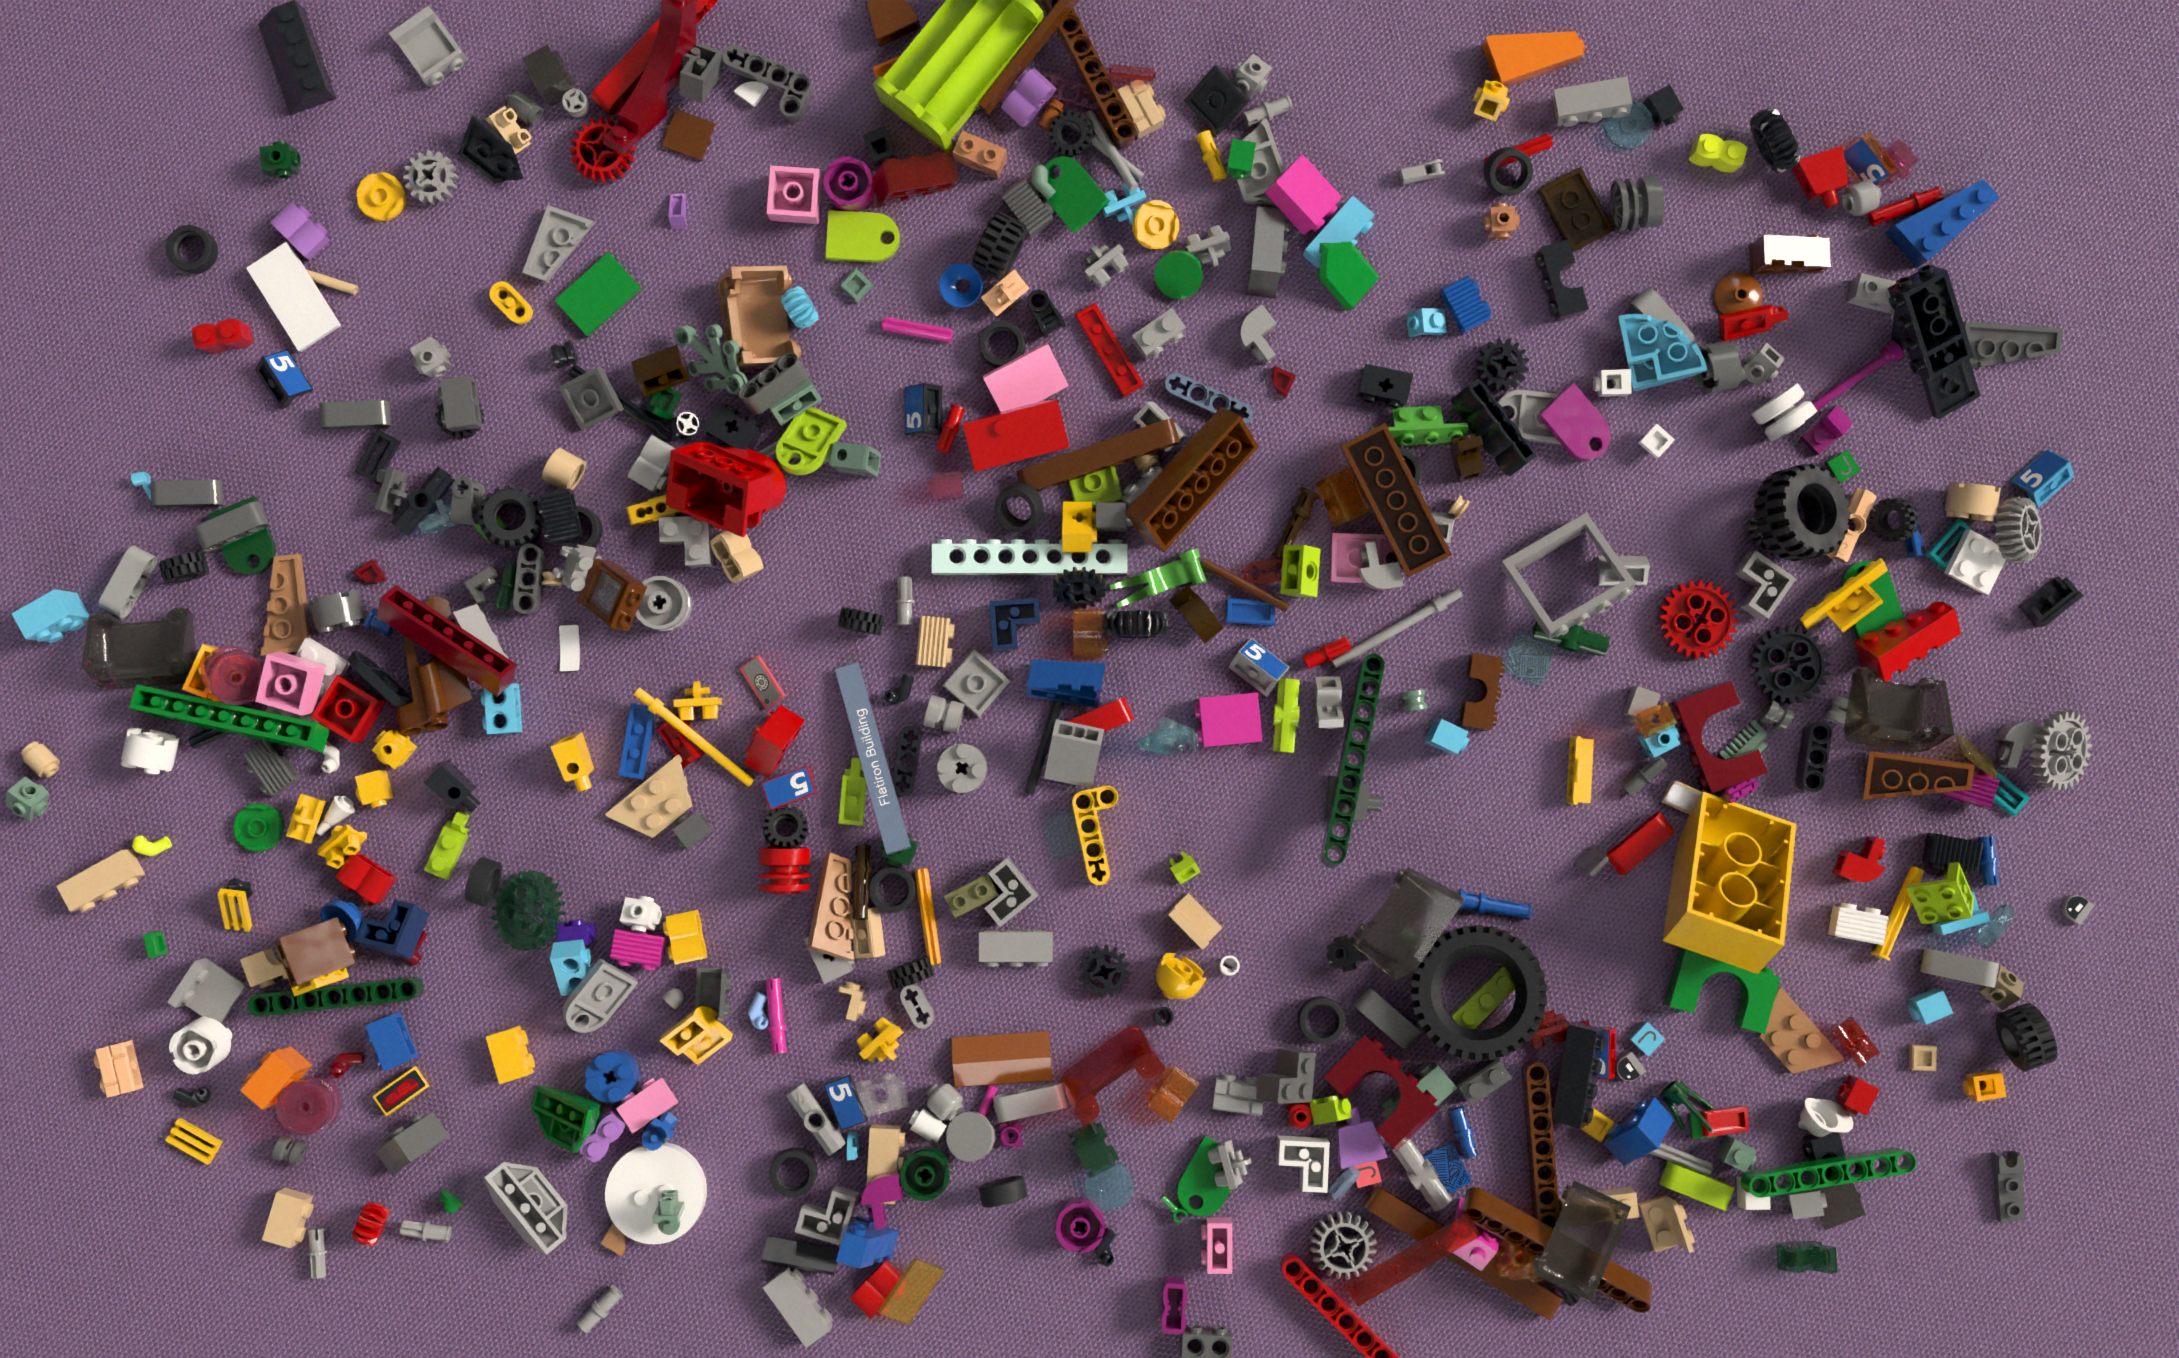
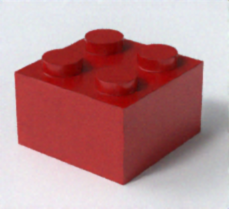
(349, 709)

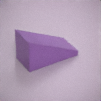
(677, 211)

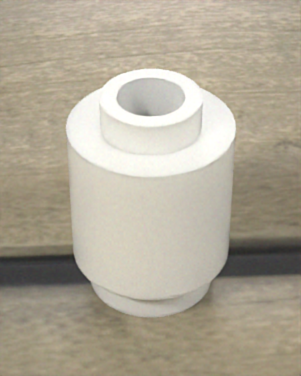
(927, 1125)

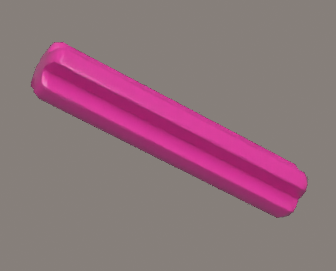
(917, 329)

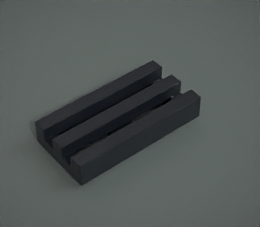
(370, 450)

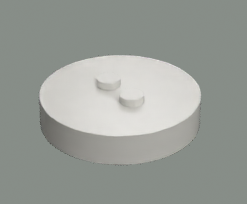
(638, 1184)

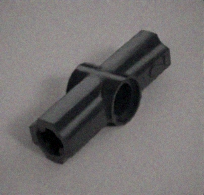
(412, 513)

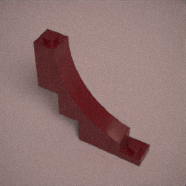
(662, 73)

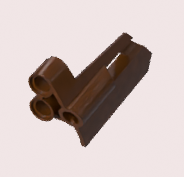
(434, 686)

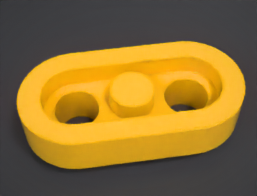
(512, 303)

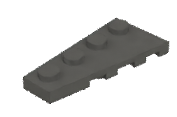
(2008, 343)

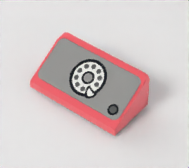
(762, 682)

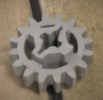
(423, 185)

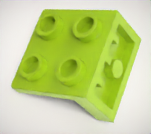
(1943, 899)

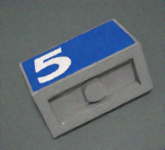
(1258, 667)

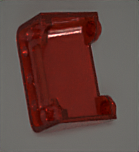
(1105, 1065)

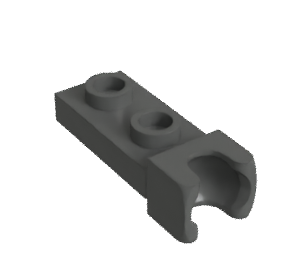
(2009, 1186)

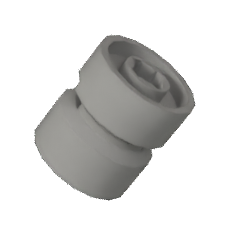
(944, 714)

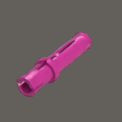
(776, 1018)

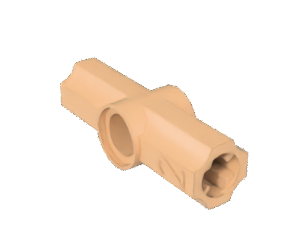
(1859, 509)

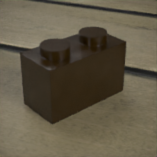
(660, 370)

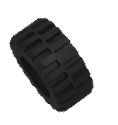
(1824, 510)

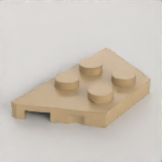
(655, 801)

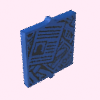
(1449, 1167)

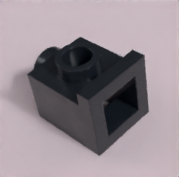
(876, 140)

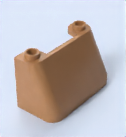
(755, 314)

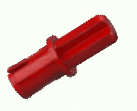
(950, 428)
(1327, 652)

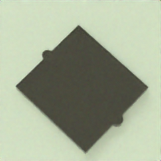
(1842, 1205)

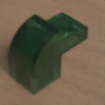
(1806, 1256)

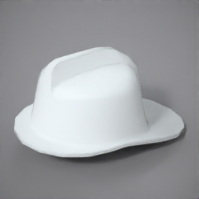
(1824, 1117)

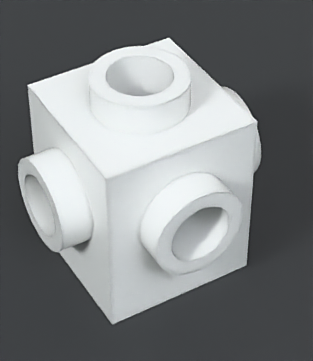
(640, 914)

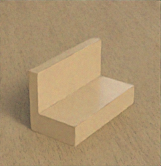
(1195, 920)

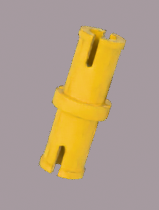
(1211, 155)

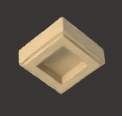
(1922, 1057)

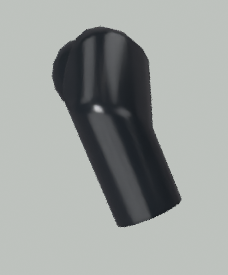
(192, 1099)
(1103, 1250)

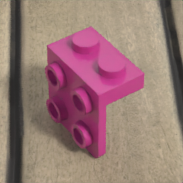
(1480, 1250)

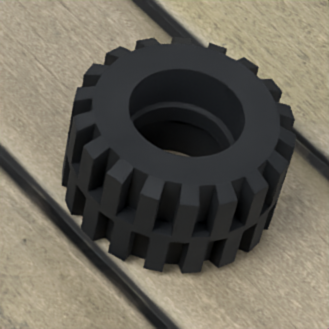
(999, 245)
(504, 498)
(2026, 1037)

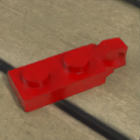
(1750, 321)

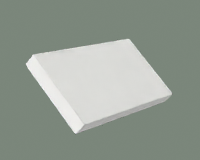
(293, 296)

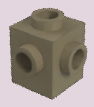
(2006, 991)

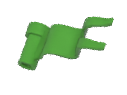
(1164, 577)

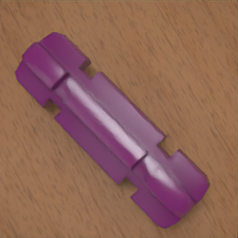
(1740, 790)

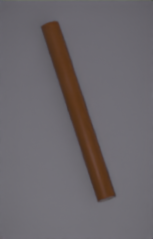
(1245, 585)

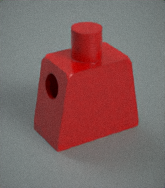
(1822, 175)

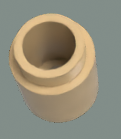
(40, 759)

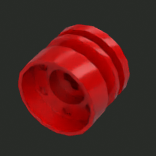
(784, 869)

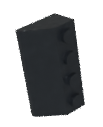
(296, 57)

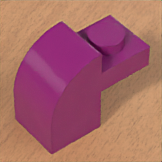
(881, 1189)

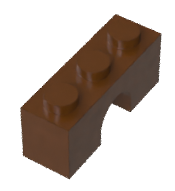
(1486, 671)

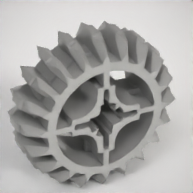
(2018, 530)
(1353, 1240)

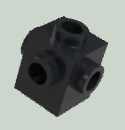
(1344, 955)

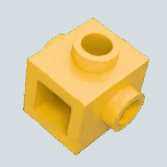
(1491, 100)
(393, 748)

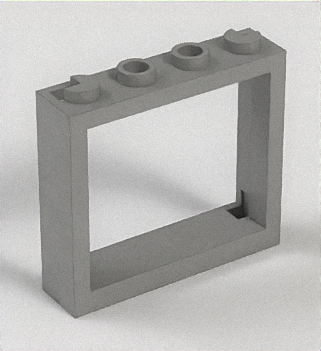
(1549, 543)

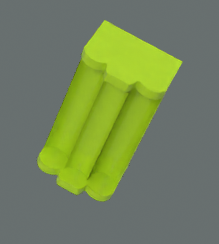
(955, 63)

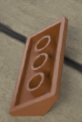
(1001, 1058)

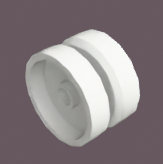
(1785, 414)

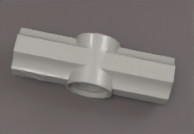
(825, 1133)
(1423, 1176)

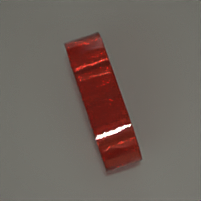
(1263, 565)

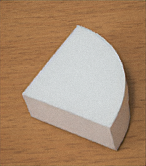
(751, 92)

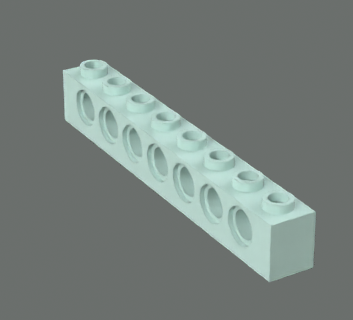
(1017, 566)

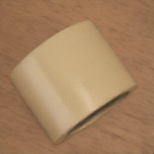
(563, 469)

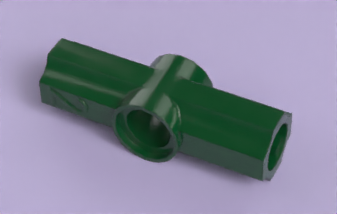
(1576, 640)

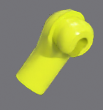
(148, 848)

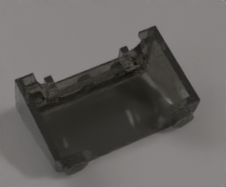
(139, 651)
(1897, 713)
(1407, 923)
(1582, 1241)

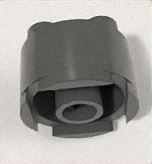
(1723, 367)
(337, 609)

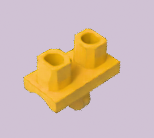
(709, 705)
(305, 818)
(342, 843)
(883, 1044)

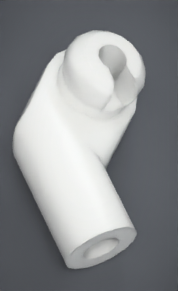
(331, 759)

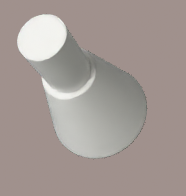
(339, 809)

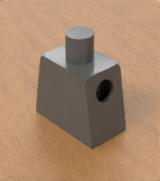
(1364, 801)

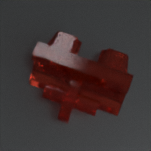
(1550, 1024)
(1855, 1041)

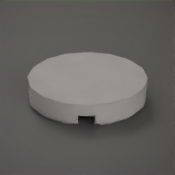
(970, 1136)

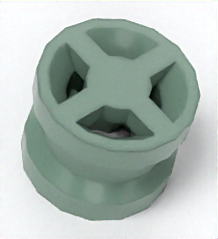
(1414, 700)

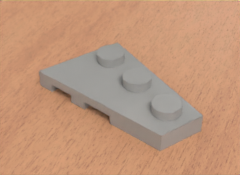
(554, 242)

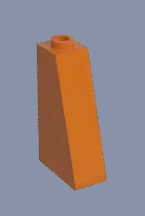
(1525, 56)

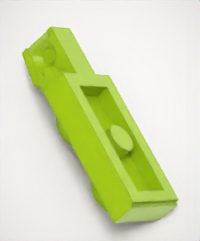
(853, 795)
(448, 847)

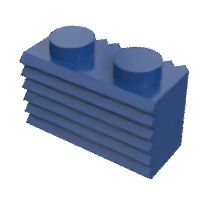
(1465, 304)

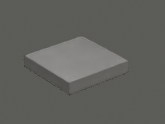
(976, 683)

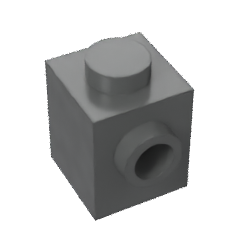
(692, 830)

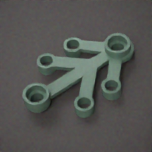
(733, 377)

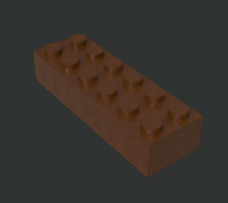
(1192, 479)
(1395, 500)

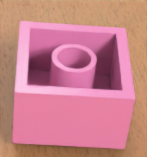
(794, 194)
(290, 683)

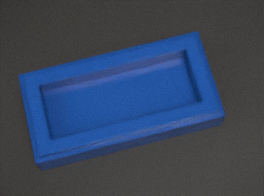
(1249, 612)

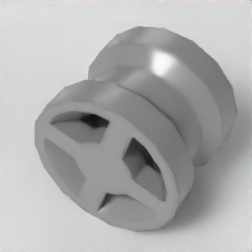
(574, 98)

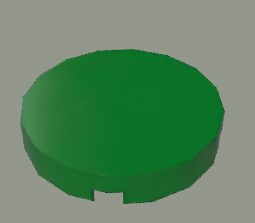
(1178, 274)
(258, 827)

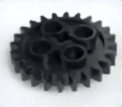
(1783, 643)

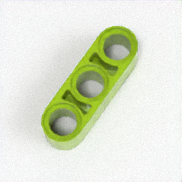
(1696, 1185)

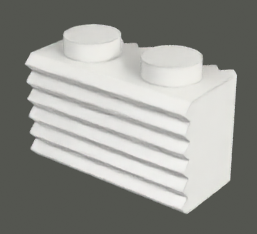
(1858, 925)

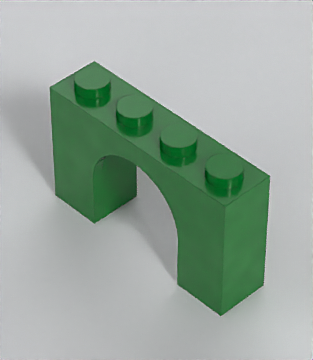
(1756, 989)

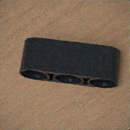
(1822, 748)

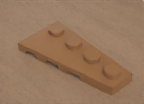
(287, 607)

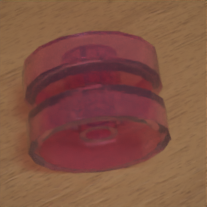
(218, 673)
(309, 1105)

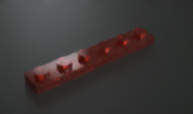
(1412, 1259)

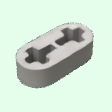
(911, 1008)

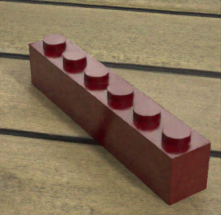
(446, 640)

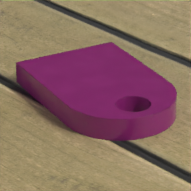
(1574, 423)

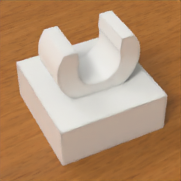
(1656, 441)

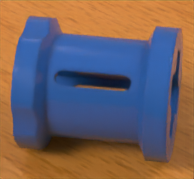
(377, 624)

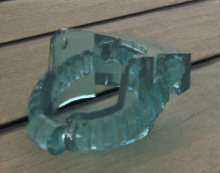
(1169, 738)

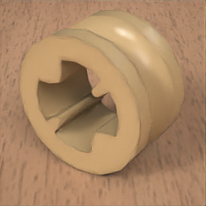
(1458, 507)
(551, 580)

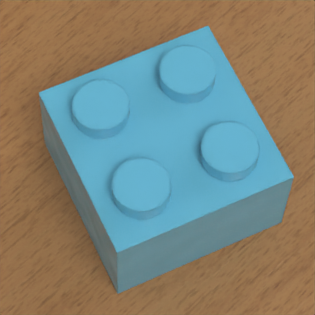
(51, 616)

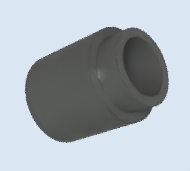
(524, 107)

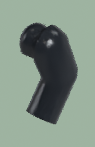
(900, 693)

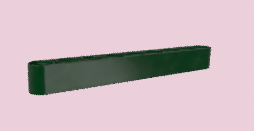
(1355, 748)

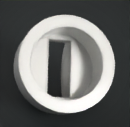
(1231, 961)

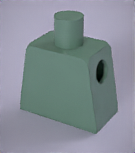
(854, 459)

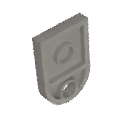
(1525, 408)
(597, 997)

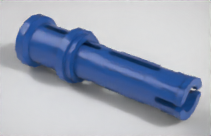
(1481, 903)

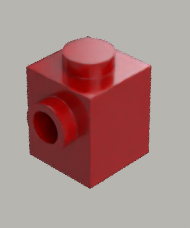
(1857, 1096)

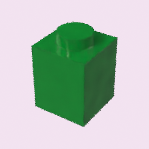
(1241, 159)

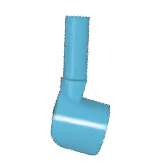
(143, 479)

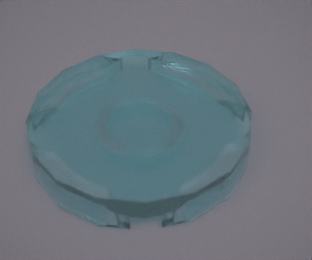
(1630, 130)
(1993, 930)
(1110, 1188)

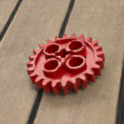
(1715, 632)

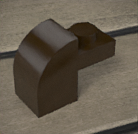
(1467, 457)
(1196, 614)

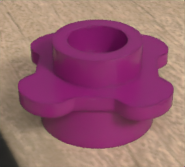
(1016, 1130)

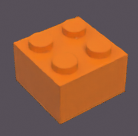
(275, 1074)

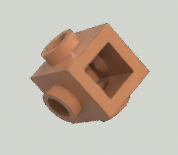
(1495, 227)

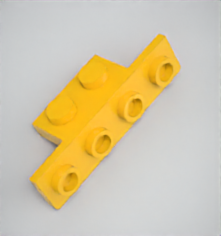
(1849, 602)

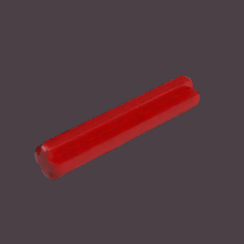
(1529, 148)

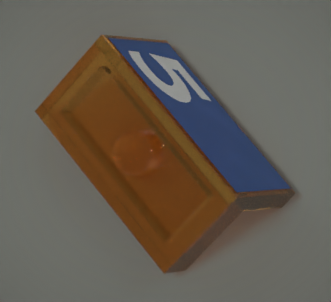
(1869, 160)

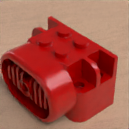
(724, 485)

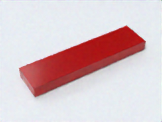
(1109, 350)

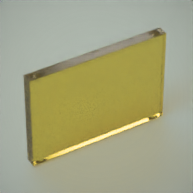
(911, 1290)

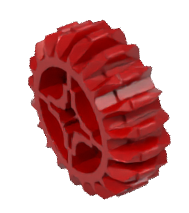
(599, 169)

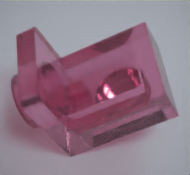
(1902, 157)

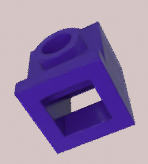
(576, 931)

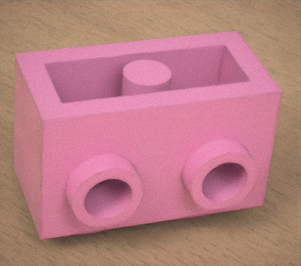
(646, 1105)
(1218, 1245)

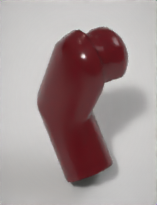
(343, 1062)

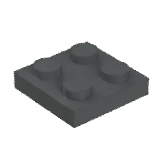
(591, 397)

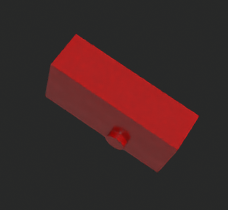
(1015, 434)

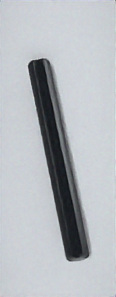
(634, 411)

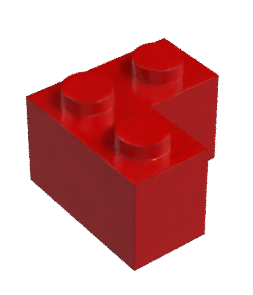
(772, 740)

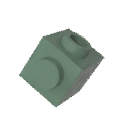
(1736, 1154)

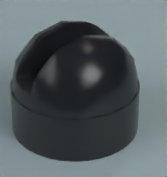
(1166, 1013)

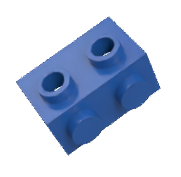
(391, 1041)

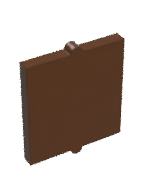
(688, 135)

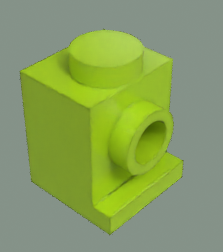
(1330, 1109)

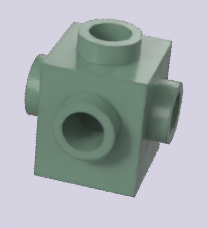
(27, 799)

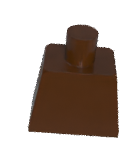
(892, 19)

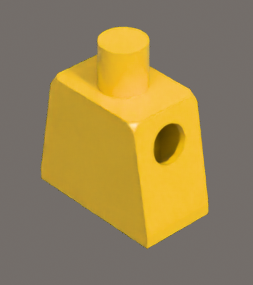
(570, 751)

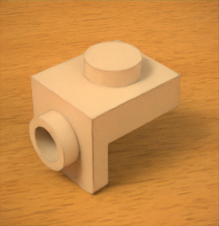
(856, 1005)

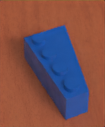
(1936, 226)

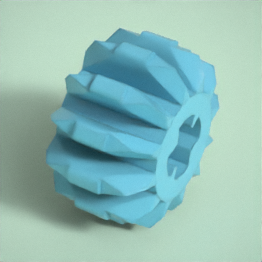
(799, 307)

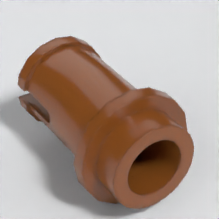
(1052, 110)

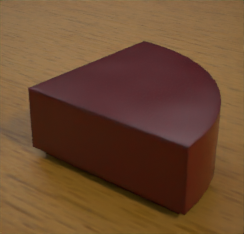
(1282, 381)
(371, 572)

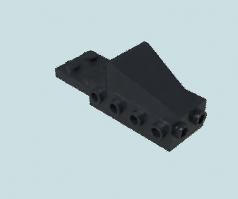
(1934, 335)

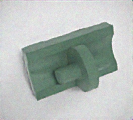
(668, 1212)

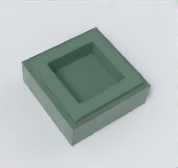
(856, 285)

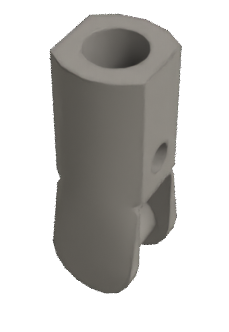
(1418, 172)

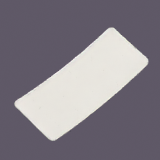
(569, 648)

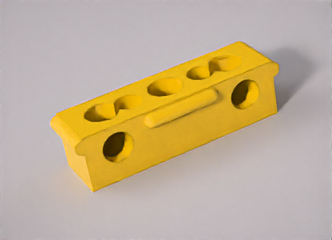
(651, 503)
(1579, 770)

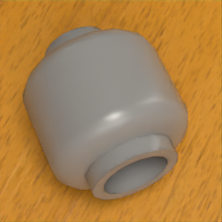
(1861, 198)
(944, 1101)

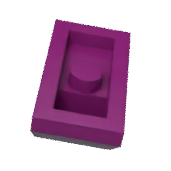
(1826, 430)

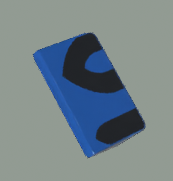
(1915, 544)

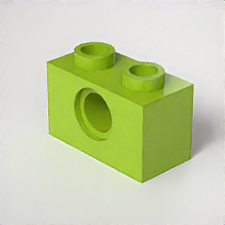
(1300, 571)

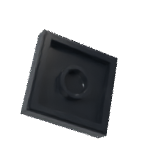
(1216, 100)

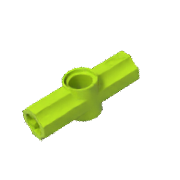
(1286, 715)

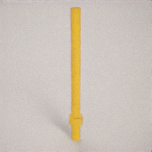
(656, 706)

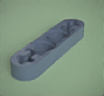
(1210, 395)

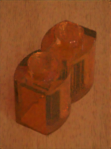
(1088, 634)
(1172, 1093)

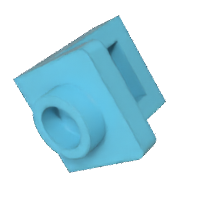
(1426, 322)

